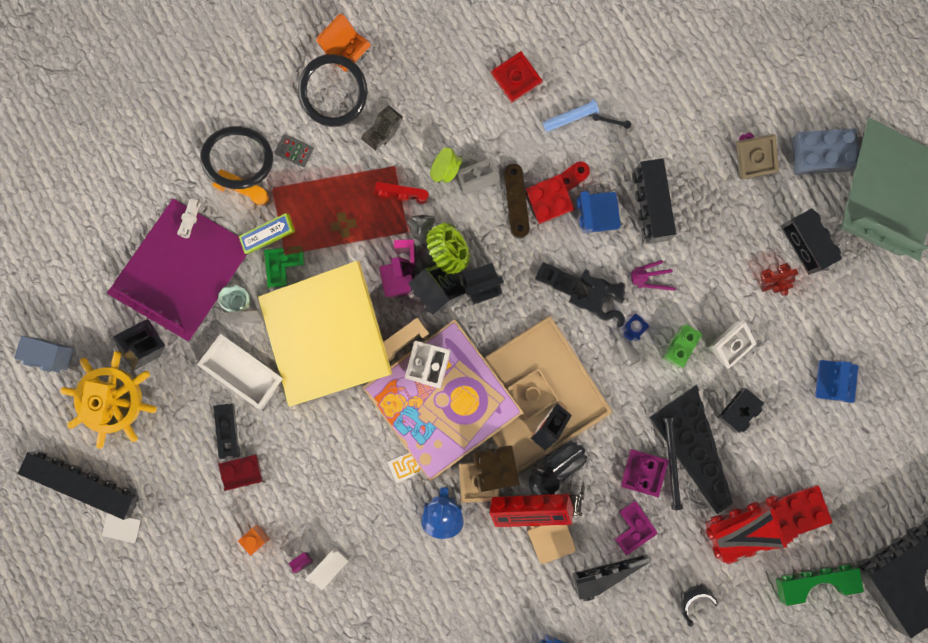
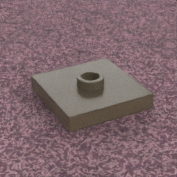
(757, 156)

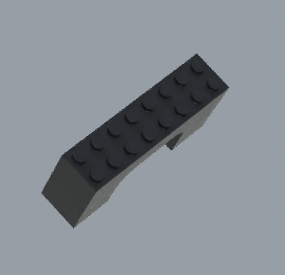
(898, 580)

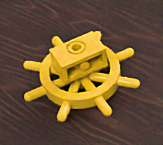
(99, 400)

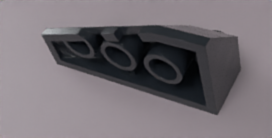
(601, 578)

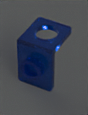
(629, 333)

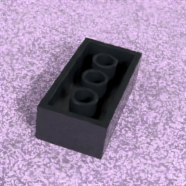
(654, 201)

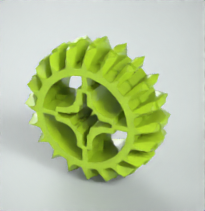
(448, 248)

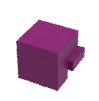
(396, 277)

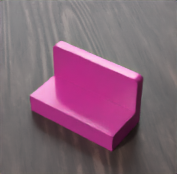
(406, 246)

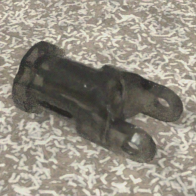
(576, 499)

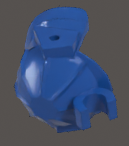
(442, 516)

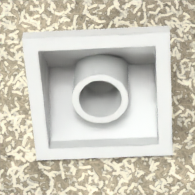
(733, 344)

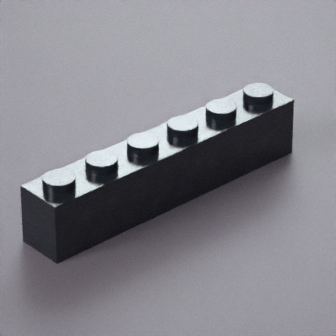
(78, 484)

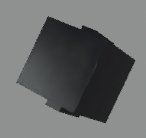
(483, 283)
(139, 344)

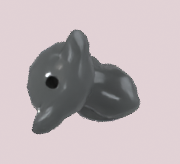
(419, 229)

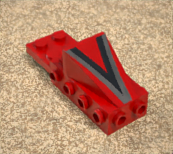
(767, 524)

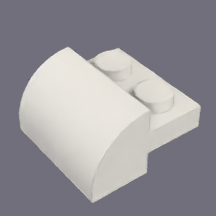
(427, 364)

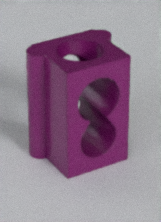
(300, 562)

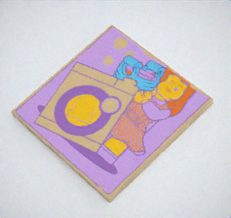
(448, 421)

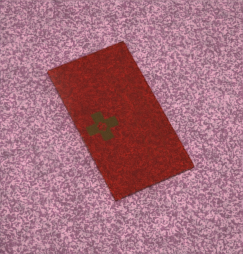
(339, 210)

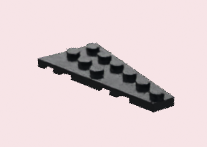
(696, 447)

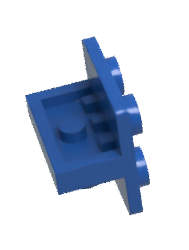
(836, 381)

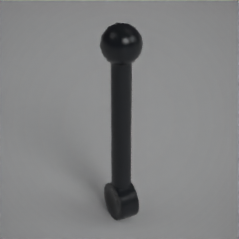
(627, 124)

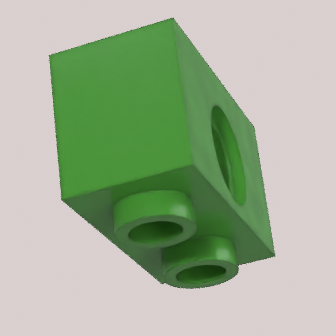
(682, 346)

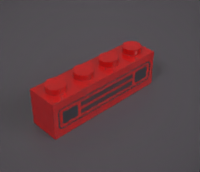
(531, 510)

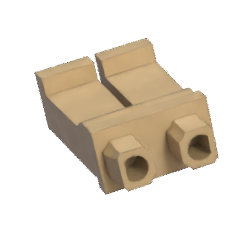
(404, 337)

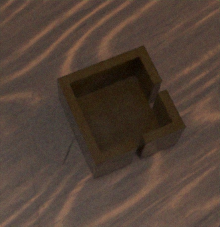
(496, 468)

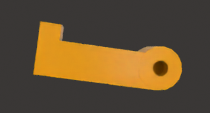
(255, 193)

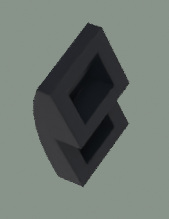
(557, 279)

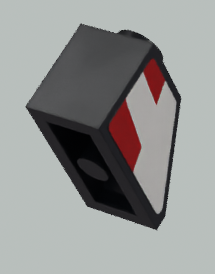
(551, 427)

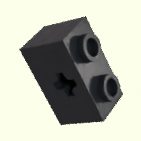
(731, 414)

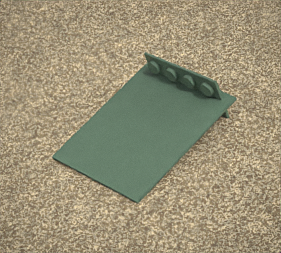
(889, 192)

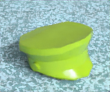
(445, 166)

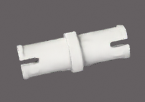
(189, 218)

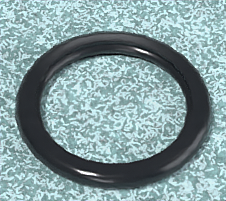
(362, 90)
(236, 184)

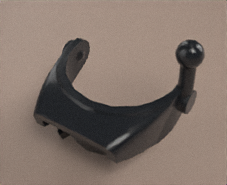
(691, 594)

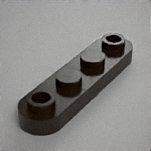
(516, 201)

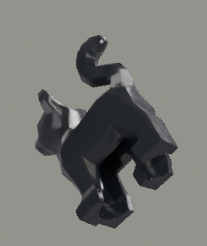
(595, 298)

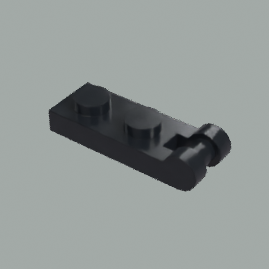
(226, 430)

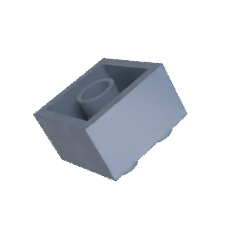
(43, 354)

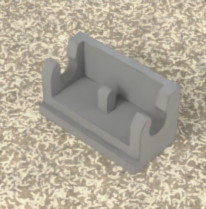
(478, 176)

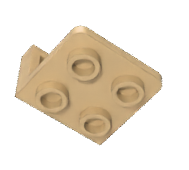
(551, 542)

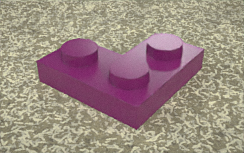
(639, 529)

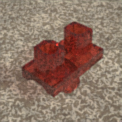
(779, 282)

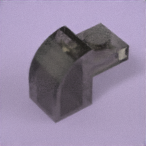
(384, 128)

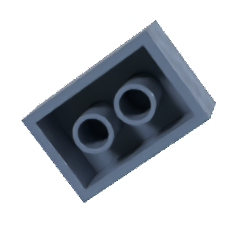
(825, 151)

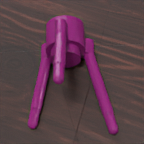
(639, 276)

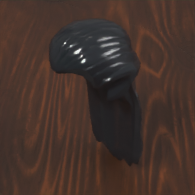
(556, 469)

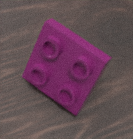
(644, 473)

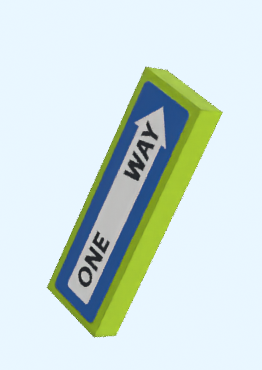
(267, 233)

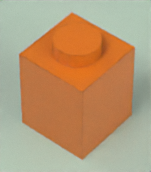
(253, 540)

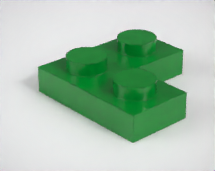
(276, 265)

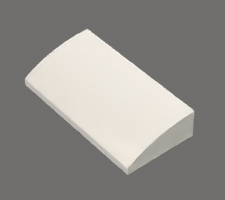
(240, 372)

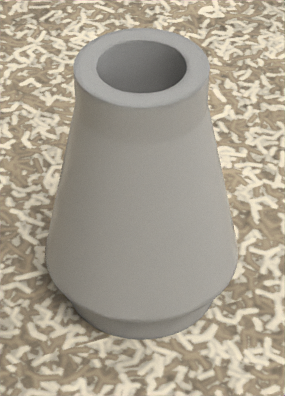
(627, 352)

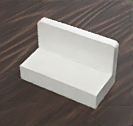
(328, 568)

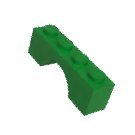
(795, 588)

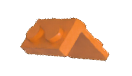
(343, 40)

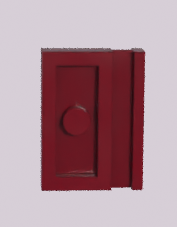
(240, 472)

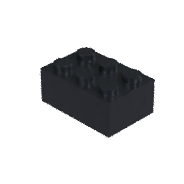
(811, 241)
(437, 289)

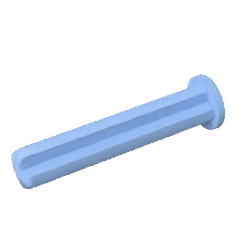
(571, 116)

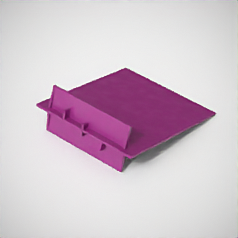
(179, 277)

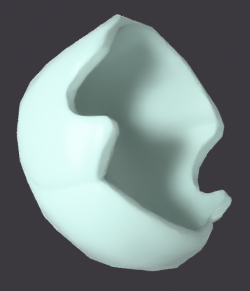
(234, 298)

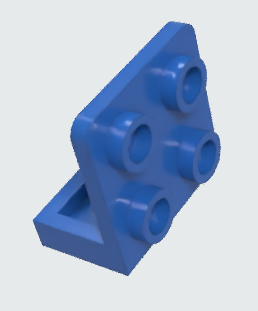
(598, 212)

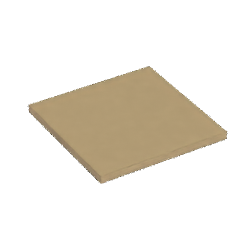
(538, 374)

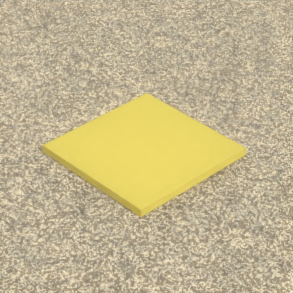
(324, 334)

